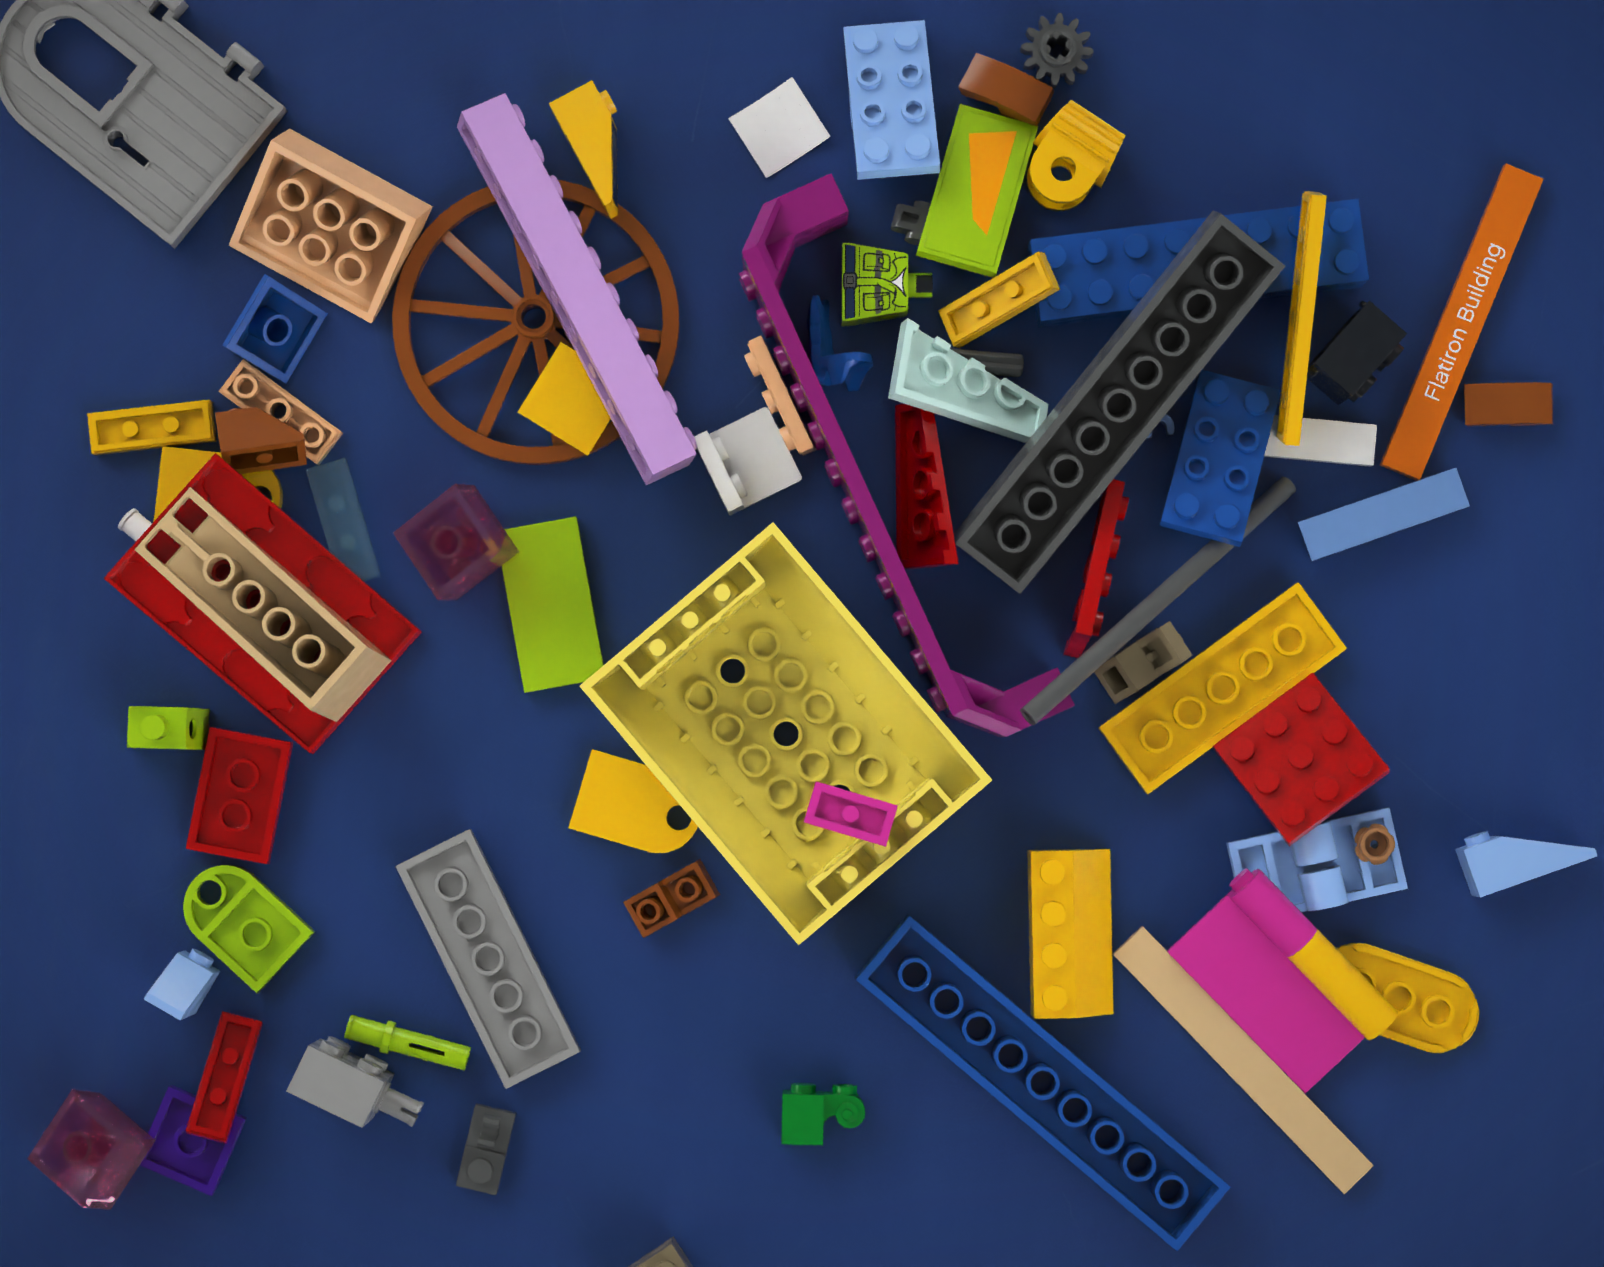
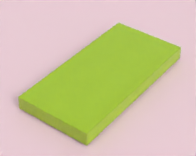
(551, 605)

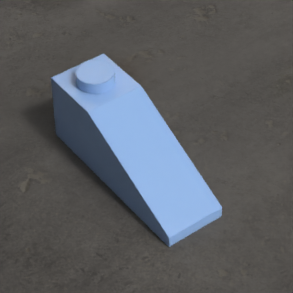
(1504, 861)

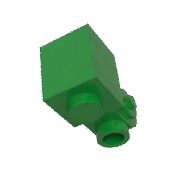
(807, 1110)

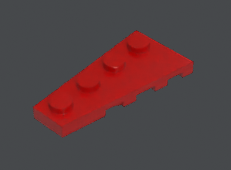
(922, 502)

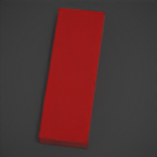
(224, 1077)

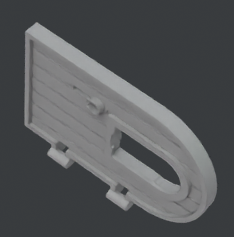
(173, 110)

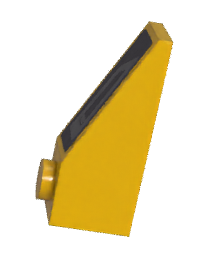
(592, 134)

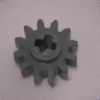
(1072, 52)

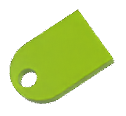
(247, 926)

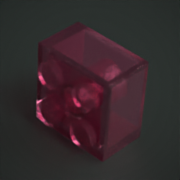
(455, 542)
(91, 1149)

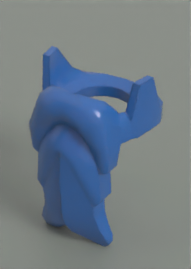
(828, 366)

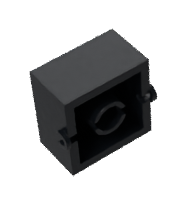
(1358, 349)

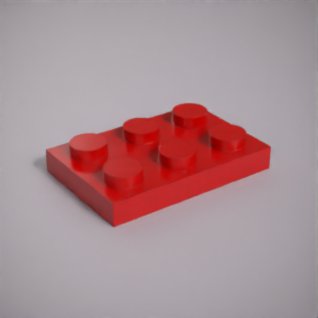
(239, 795)

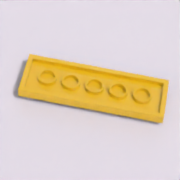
(1222, 688)

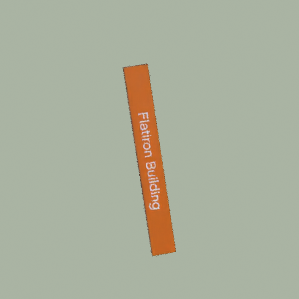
(1461, 322)

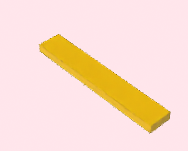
(1301, 317)

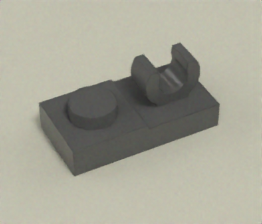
(486, 1149)

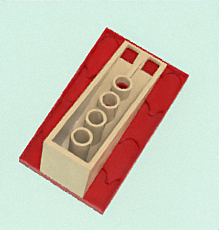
(263, 604)

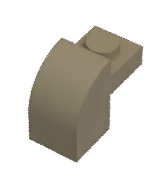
(1142, 662)

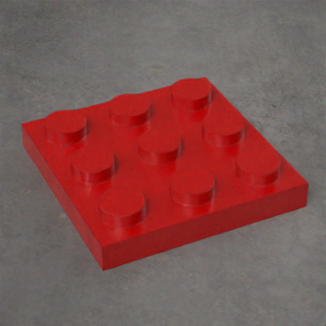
(1301, 759)

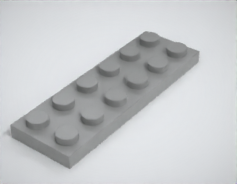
(488, 958)

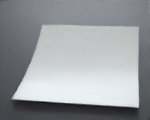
(779, 127)

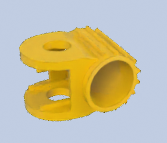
(1079, 144)

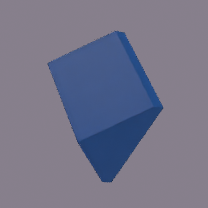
(274, 329)

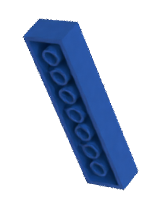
(1113, 269)

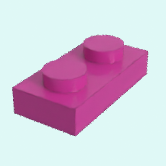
(850, 813)

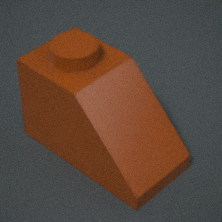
(258, 441)

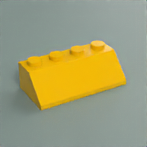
(1070, 933)

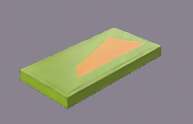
(977, 191)

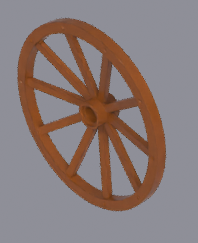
(404, 304)

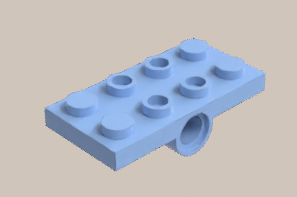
(891, 100)
(1323, 864)

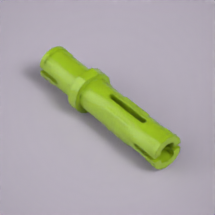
(399, 1040)

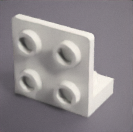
(747, 460)

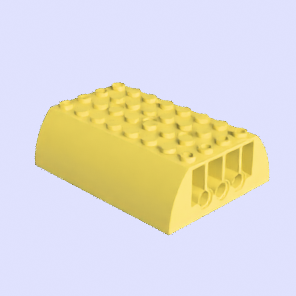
(803, 667)

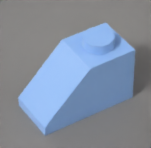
(183, 984)

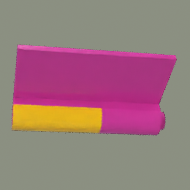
(1282, 979)

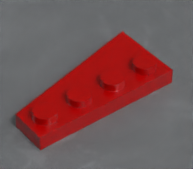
(1096, 579)

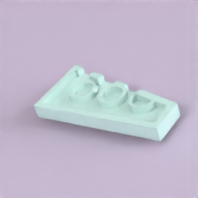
(961, 389)

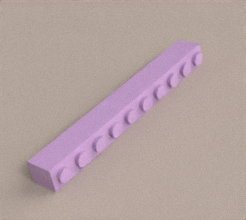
(576, 288)

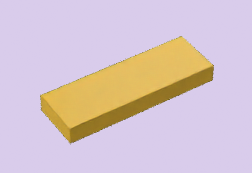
(999, 299)
(151, 427)

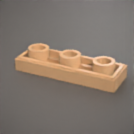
(251, 388)
(778, 397)

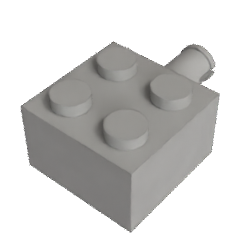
(350, 1084)

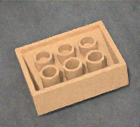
(328, 224)

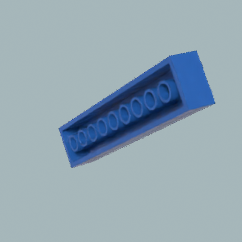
(1042, 1082)

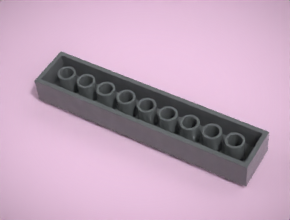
(1117, 401)

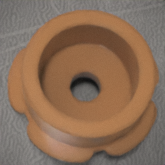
(1384, 848)

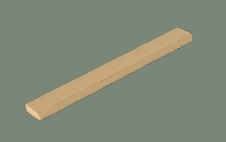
(1243, 1060)

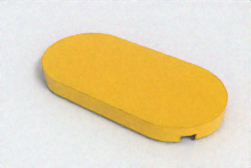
(1432, 1004)

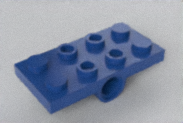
(1220, 458)

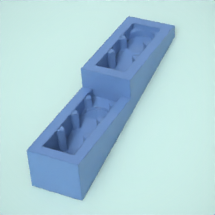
(1383, 514)

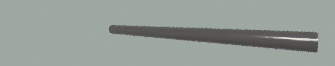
(1149, 608)

